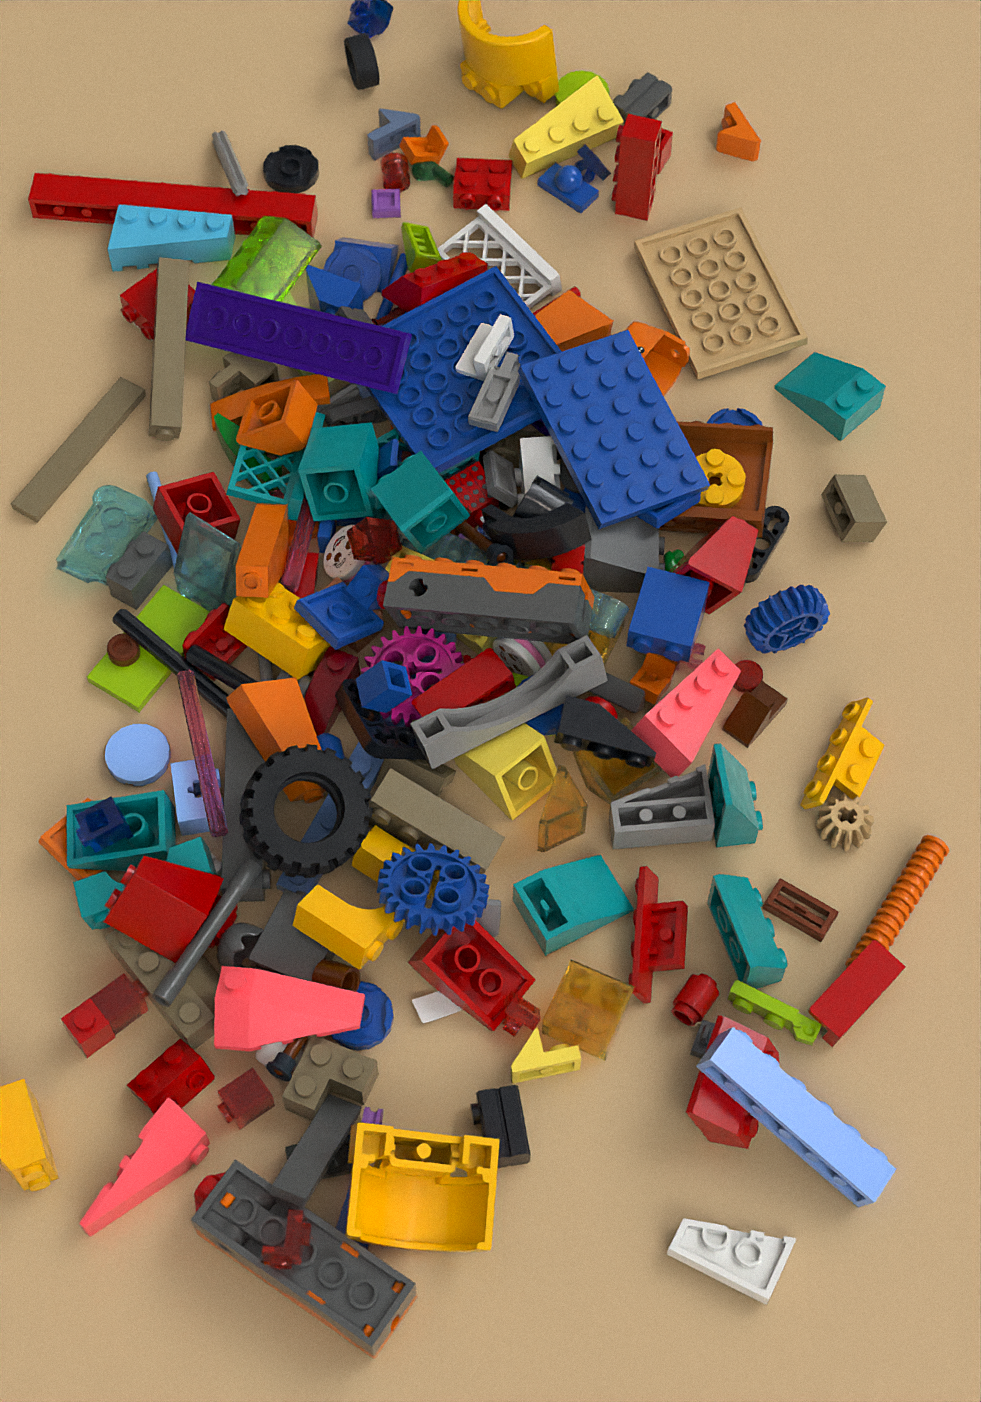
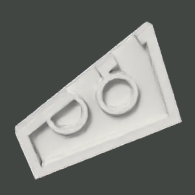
(733, 1257)

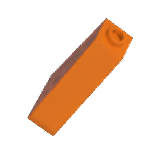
(573, 321)
(263, 551)
(274, 720)

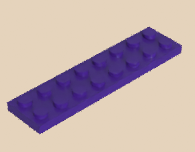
(298, 337)

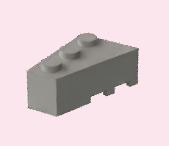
(665, 814)

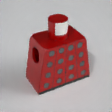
(471, 490)

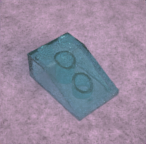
(206, 564)

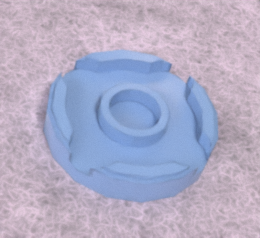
(137, 754)

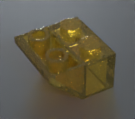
(587, 1009)

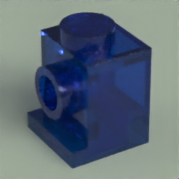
(102, 825)

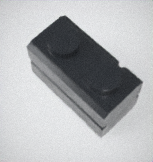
(502, 1118)

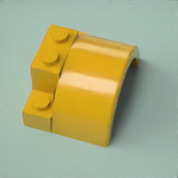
(502, 65)
(410, 1193)

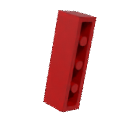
(637, 166)

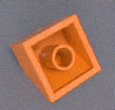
(278, 420)

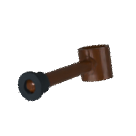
(494, 551)
(327, 973)

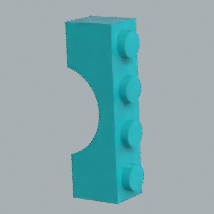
(96, 889)

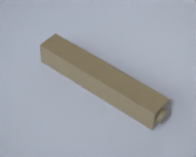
(169, 349)

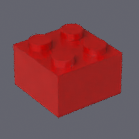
(200, 496)

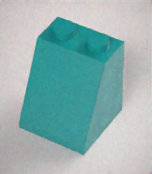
(340, 471)
(420, 502)

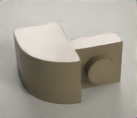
(241, 373)

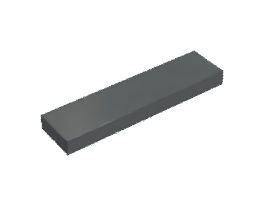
(315, 1151)

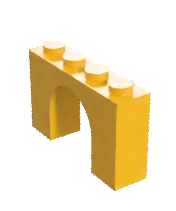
(348, 930)

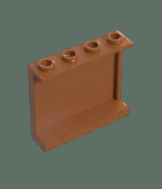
(753, 450)

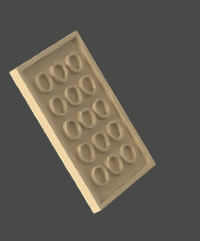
(720, 292)

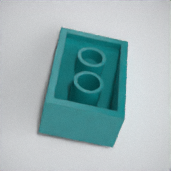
(833, 393)
(732, 800)
(151, 822)

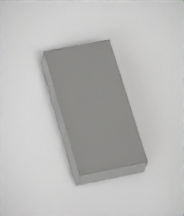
(500, 478)

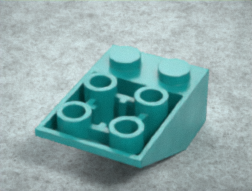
(569, 901)

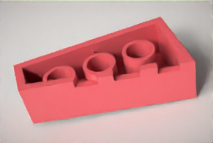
(685, 715)

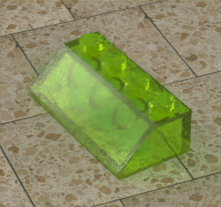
(269, 259)

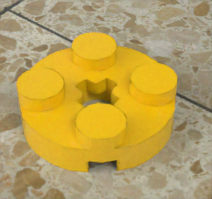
(731, 476)

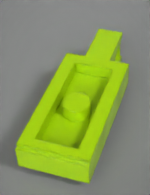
(775, 1012)

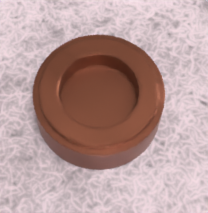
(123, 650)

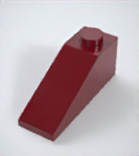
(328, 677)

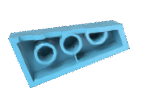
(148, 233)

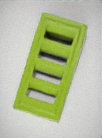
(419, 252)

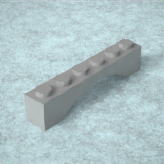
(455, 731)

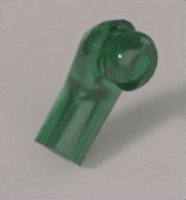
(431, 171)

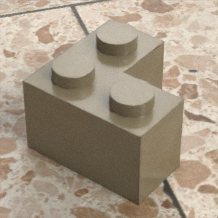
(328, 1069)

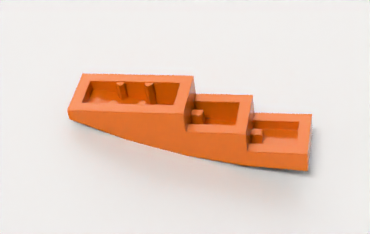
(233, 406)

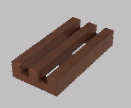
(794, 920)

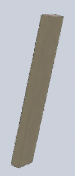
(78, 449)

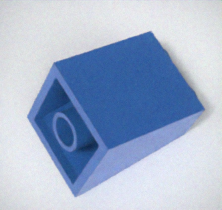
(668, 614)

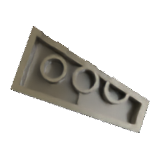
(424, 818)

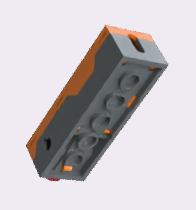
(487, 599)
(337, 1276)

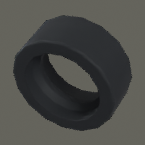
(361, 61)

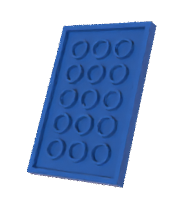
(613, 428)

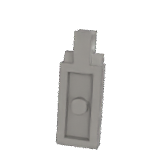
(496, 394)

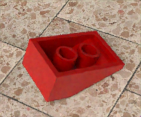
(472, 972)

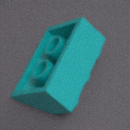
(746, 931)

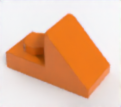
(737, 135)

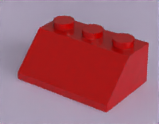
(430, 282)
(713, 1109)

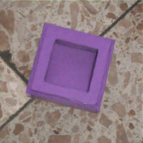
(386, 203)

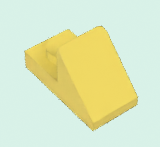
(535, 1063)

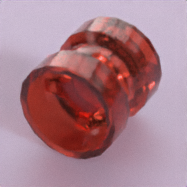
(395, 171)

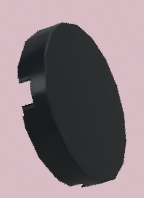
(291, 169)

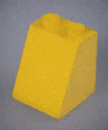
(23, 1138)

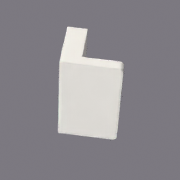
(486, 348)

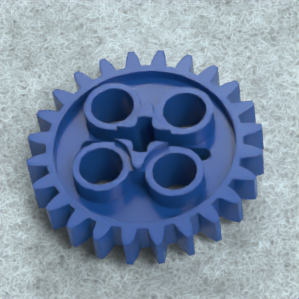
(457, 897)

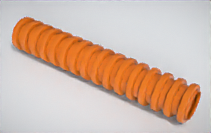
(903, 895)

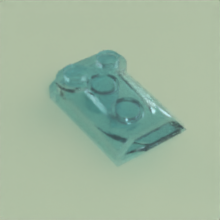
(105, 533)

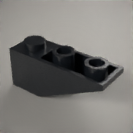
(595, 730)

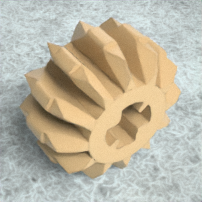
(845, 822)

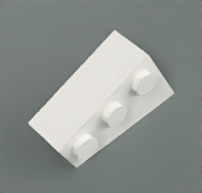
(536, 458)

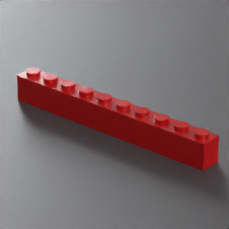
(98, 200)

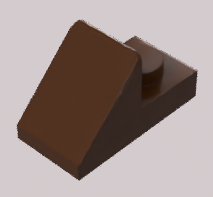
(754, 713)

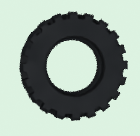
(333, 776)

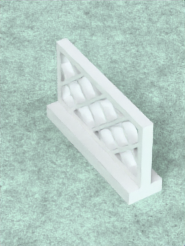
(514, 247)

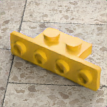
(848, 757)

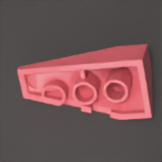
(270, 1008)
(167, 1151)

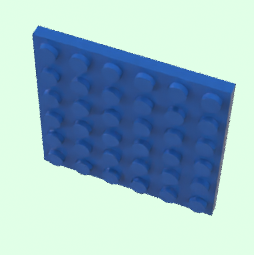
(435, 398)

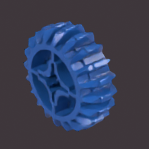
(786, 619)

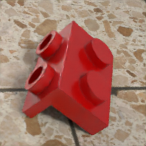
(215, 639)
(174, 1074)

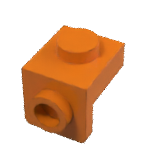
(425, 148)
(654, 676)

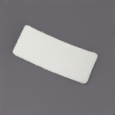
(434, 1007)

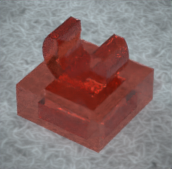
(519, 1013)

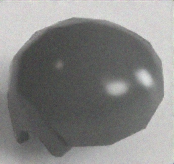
(237, 944)

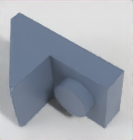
(393, 127)

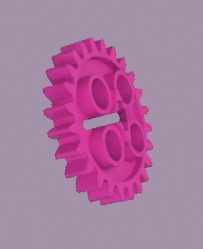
(410, 650)

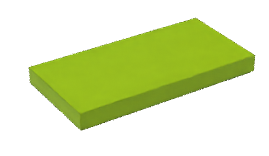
(171, 619)

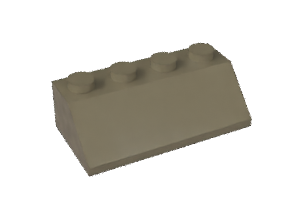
(194, 1006)

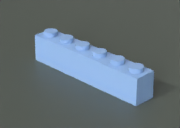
(796, 1117)

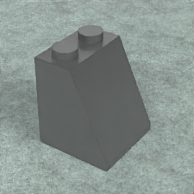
(620, 555)

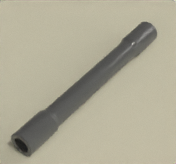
(177, 976)

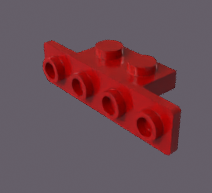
(658, 935)

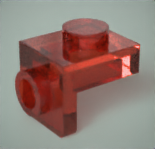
(297, 1236)

